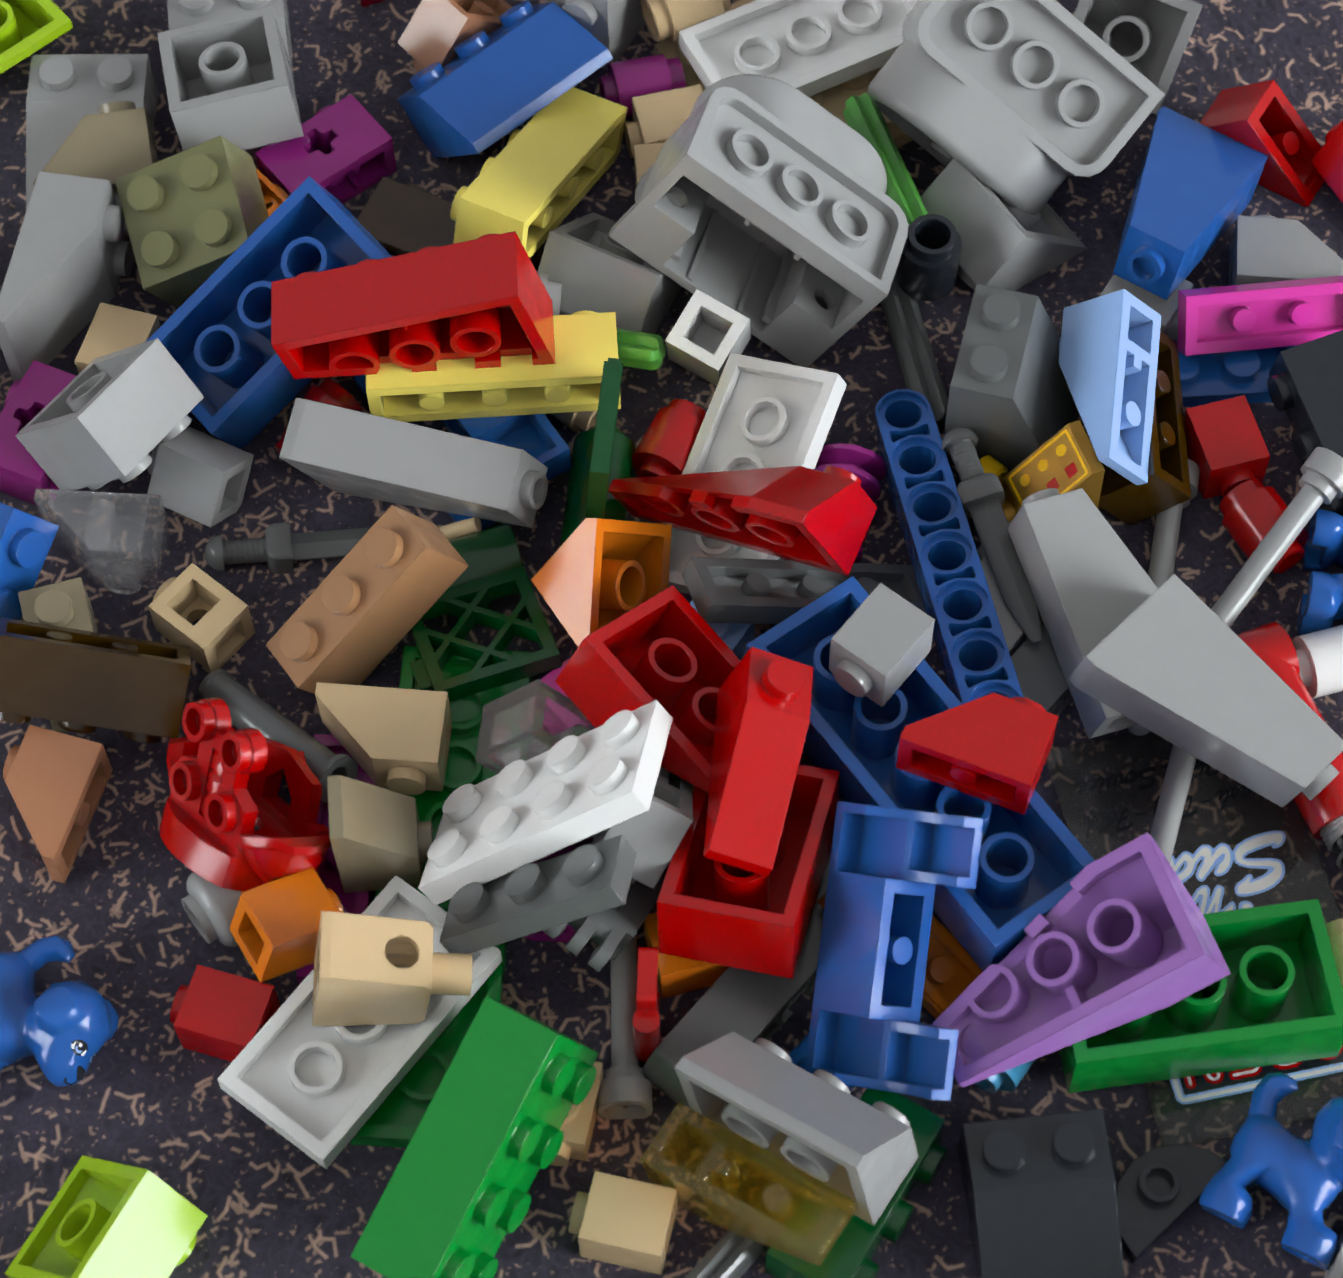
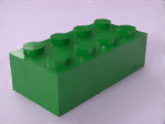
(1270, 1010)
(478, 1149)

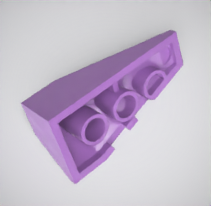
(1099, 959)

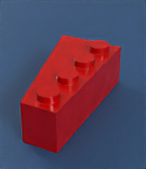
(415, 310)

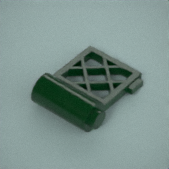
(599, 458)
(492, 573)

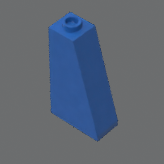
(1183, 201)

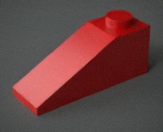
(756, 758)

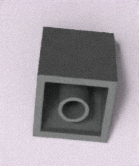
(1009, 377)

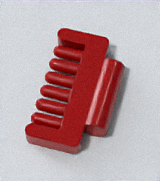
(646, 1017)

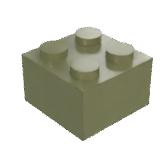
(190, 215)

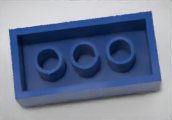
(226, 324)

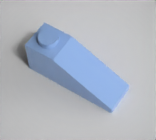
(1111, 371)

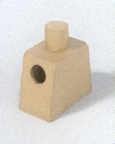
(381, 971)

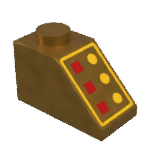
(1061, 463)

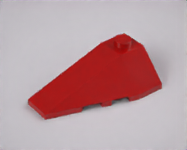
(774, 511)

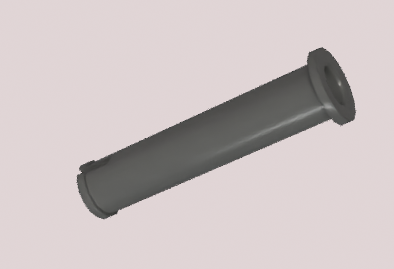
(252, 712)

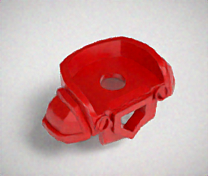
(226, 786)

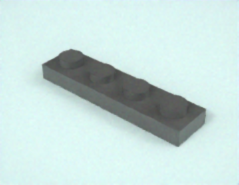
(776, 589)

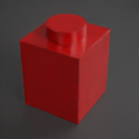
(1225, 445)
(221, 1012)

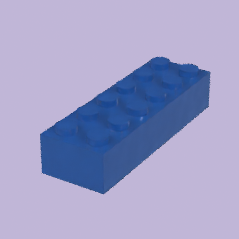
(1022, 857)

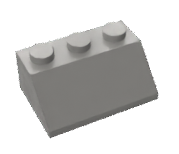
(801, 1118)

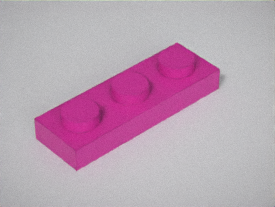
(1258, 315)

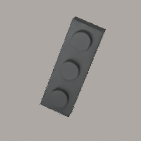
(539, 896)

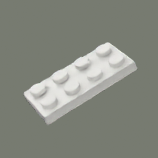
(797, 41)
(757, 420)
(547, 801)
(330, 1079)

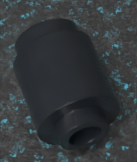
(929, 258)

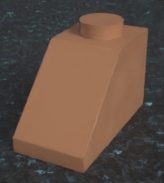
(446, 23)
(57, 791)

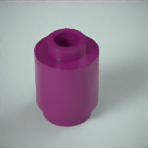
(640, 78)

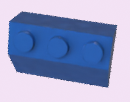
(500, 79)

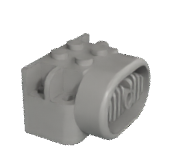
(1012, 94)
(770, 214)

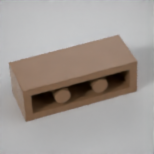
(367, 602)

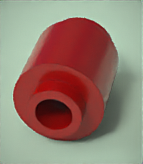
(668, 439)
(1251, 513)

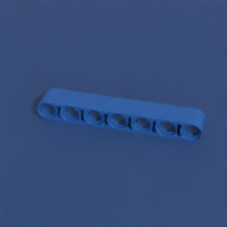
(942, 550)

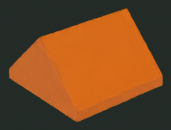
(604, 572)

